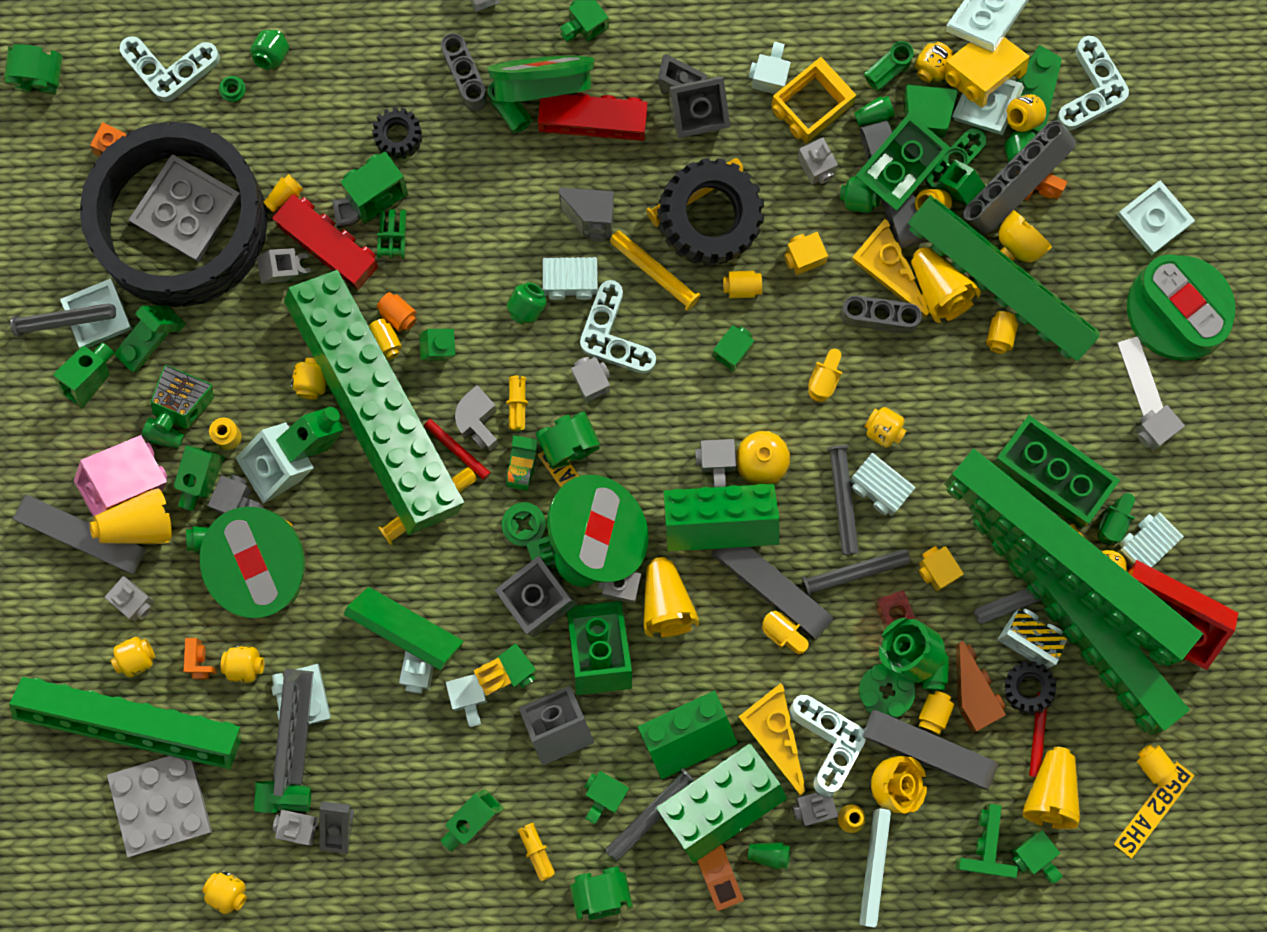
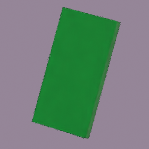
(403, 628)

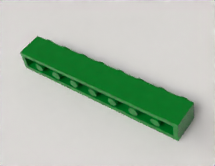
(1003, 278)
(125, 722)

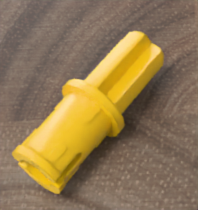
(517, 403)
(536, 852)

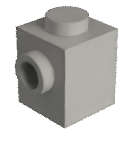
(591, 378)
(1158, 427)
(622, 590)

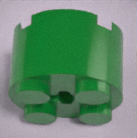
(32, 68)
(568, 440)
(912, 649)
(601, 894)

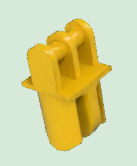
(825, 377)
(783, 632)
(492, 676)

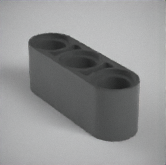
(459, 61)
(892, 308)

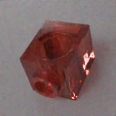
(895, 600)

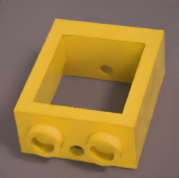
(830, 81)

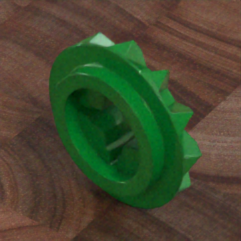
(523, 511)

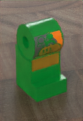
(522, 462)

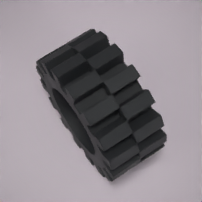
(397, 118)
(1025, 671)

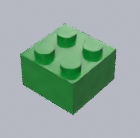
(374, 186)

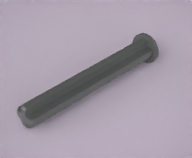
(62, 318)
(843, 499)
(855, 571)
(1004, 606)
(646, 818)

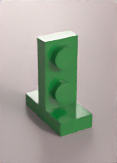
(147, 335)
(987, 847)

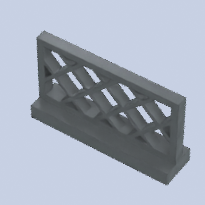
(292, 729)

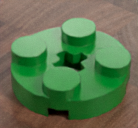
(872, 698)

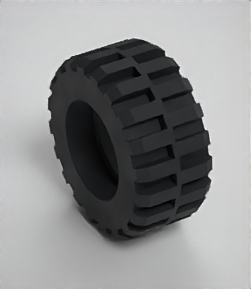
(738, 190)

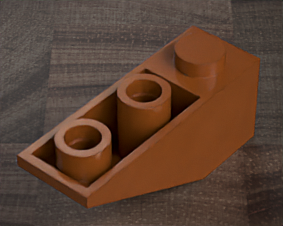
(975, 697)
(720, 879)

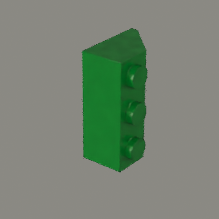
(687, 735)

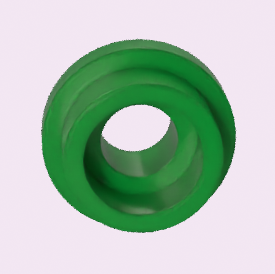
(227, 83)

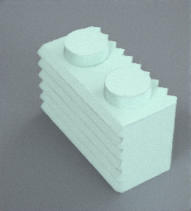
(570, 277)
(881, 485)
(1150, 542)

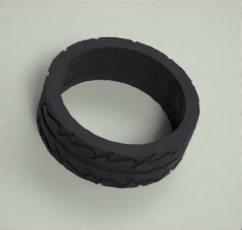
(146, 147)

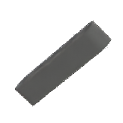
(872, 138)
(1019, 177)
(76, 534)
(775, 589)
(930, 750)

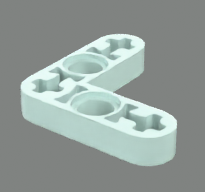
(164, 76)
(1102, 84)
(602, 333)
(841, 743)

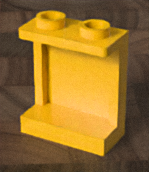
(980, 71)

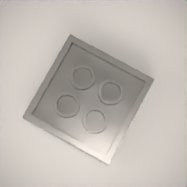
(185, 208)
(159, 804)

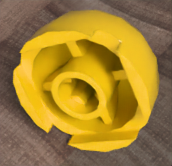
(1021, 239)
(762, 458)
(899, 784)

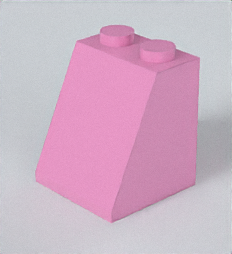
(119, 475)

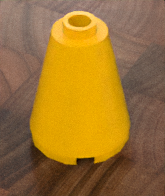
(943, 286)
(134, 521)
(667, 603)
(1055, 792)

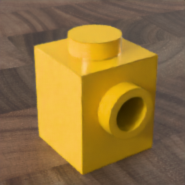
(805, 253)
(939, 568)

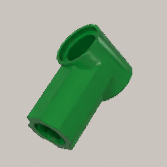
(888, 66)
(512, 112)
(294, 799)

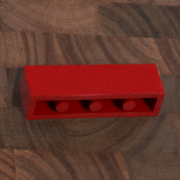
(593, 116)
(326, 242)

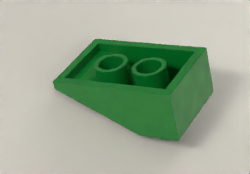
(903, 161)
(599, 648)

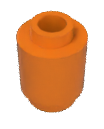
(397, 312)

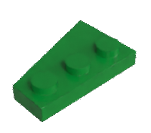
(1041, 79)

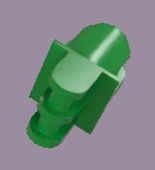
(392, 235)
(1116, 520)

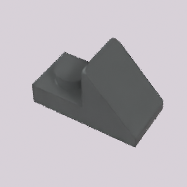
(675, 73)
(335, 827)

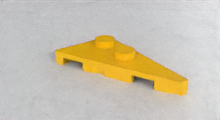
(884, 261)
(771, 727)

